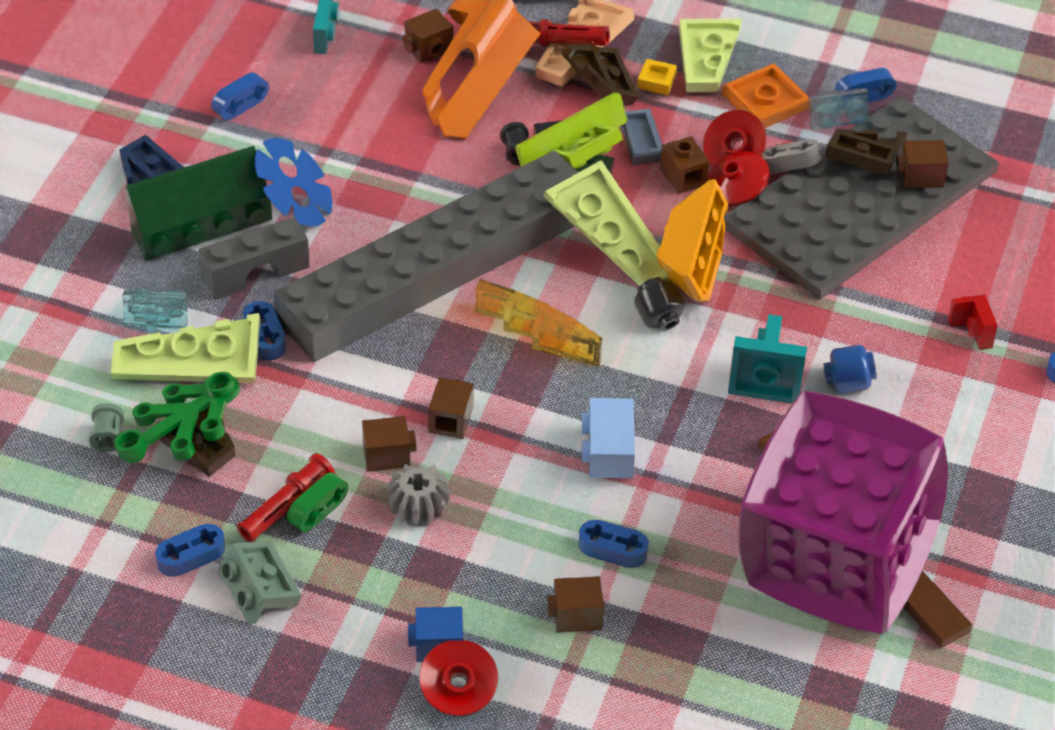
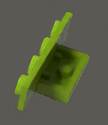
(580, 135)

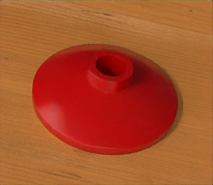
(731, 128)
(740, 176)
(461, 660)

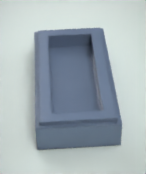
(642, 137)

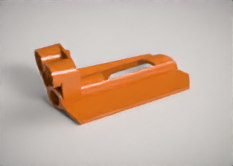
(499, 42)

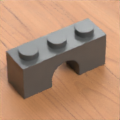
(229, 262)

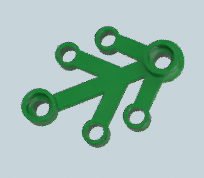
(216, 392)

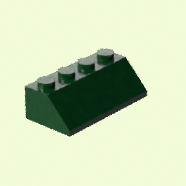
(197, 203)

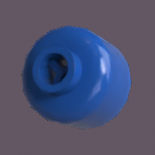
(850, 369)

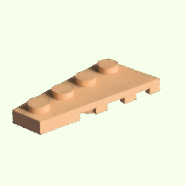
(553, 65)

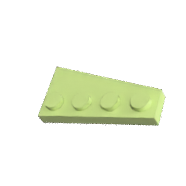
(608, 219)
(190, 353)

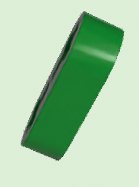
(317, 502)

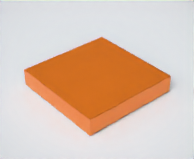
(767, 95)

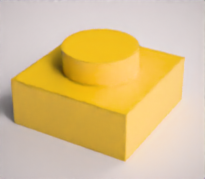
(657, 77)

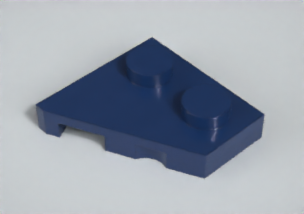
(145, 160)

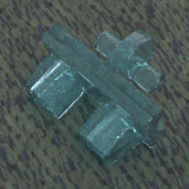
(838, 108)
(155, 309)

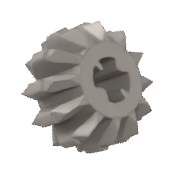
(418, 493)

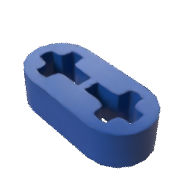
(877, 81)
(240, 96)
(271, 329)
(613, 543)
(190, 550)

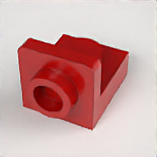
(978, 317)

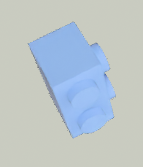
(610, 438)

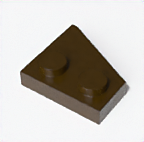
(602, 70)
(865, 149)

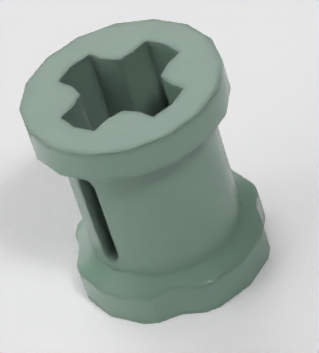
(105, 426)

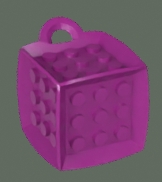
(843, 510)

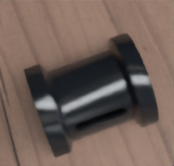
(511, 136)

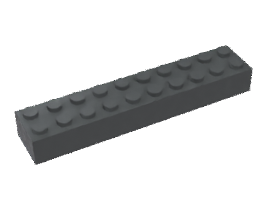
(423, 259)

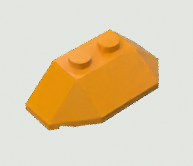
(695, 241)

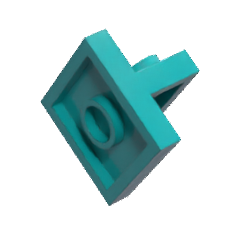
(765, 367)

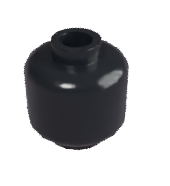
(659, 303)

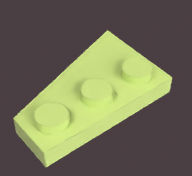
(706, 51)

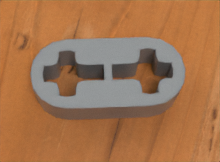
(792, 156)

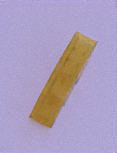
(547, 326)

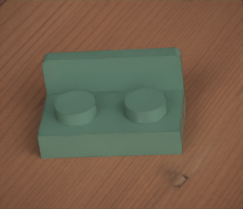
(258, 579)

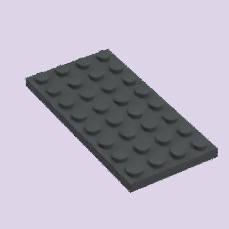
(840, 217)

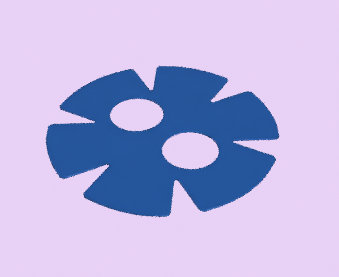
(280, 190)

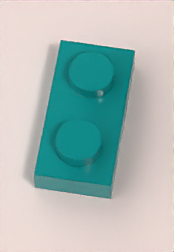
(324, 27)

